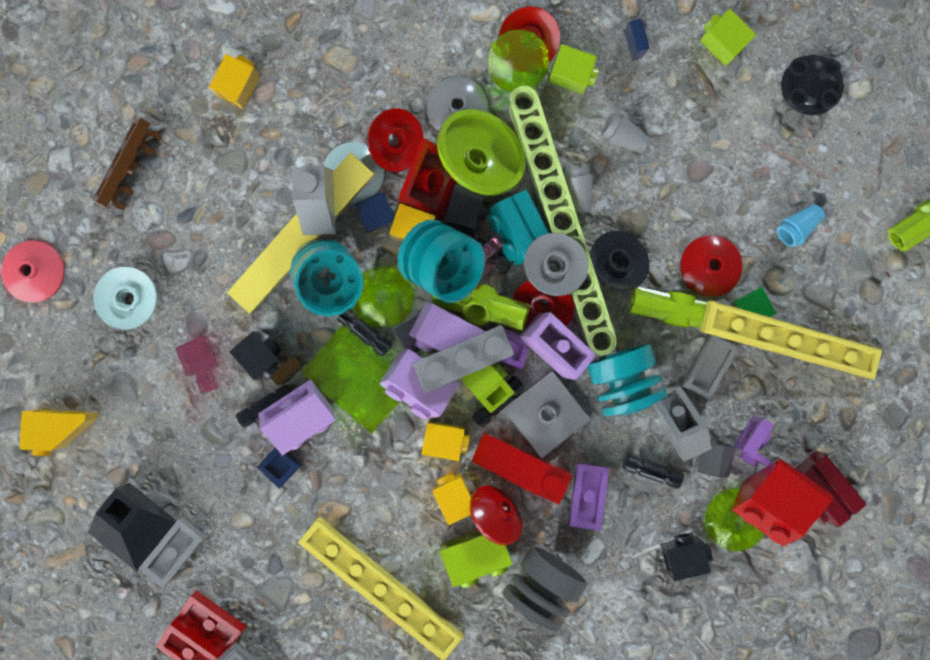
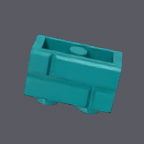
(517, 224)

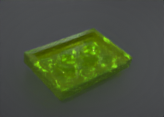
(351, 378)

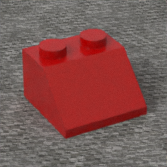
(781, 502)

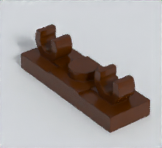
(124, 163)

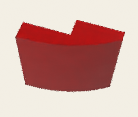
(200, 631)

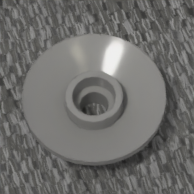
(453, 89)
(564, 253)

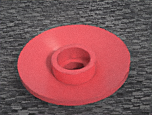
(45, 276)

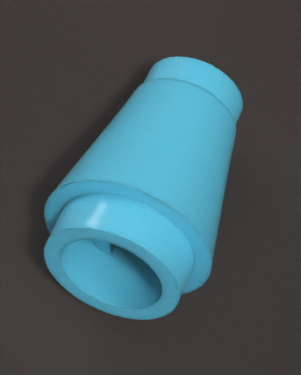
(799, 226)

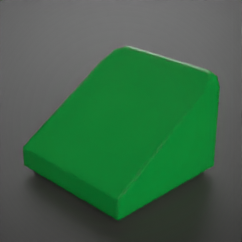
(756, 302)

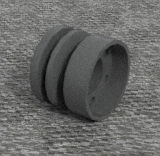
(541, 593)

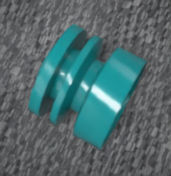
(441, 260)
(342, 283)
(627, 380)

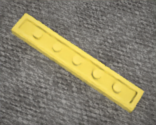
(276, 259)
(790, 340)
(381, 589)

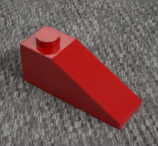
(522, 468)

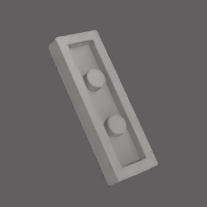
(463, 359)

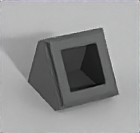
(716, 461)

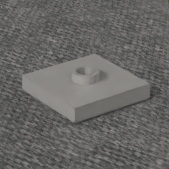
(546, 414)

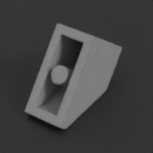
(314, 199)
(683, 424)

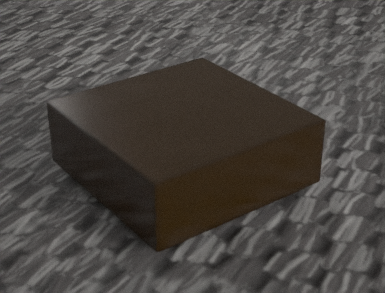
(287, 370)

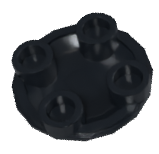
(812, 84)

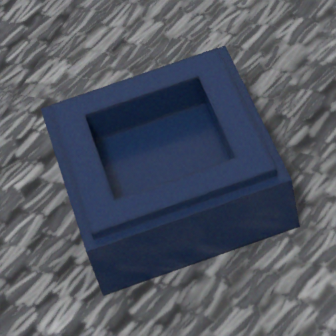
(636, 39)
(375, 212)
(279, 467)

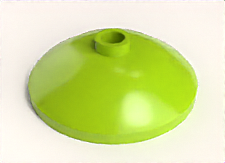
(481, 152)

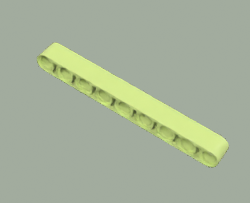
(563, 206)

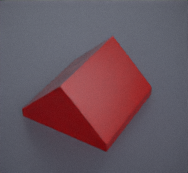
(427, 182)

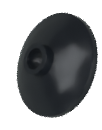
(629, 256)

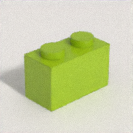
(472, 558)

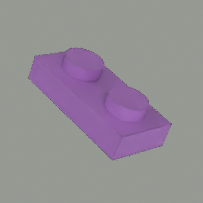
(588, 496)

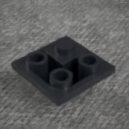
(130, 525)

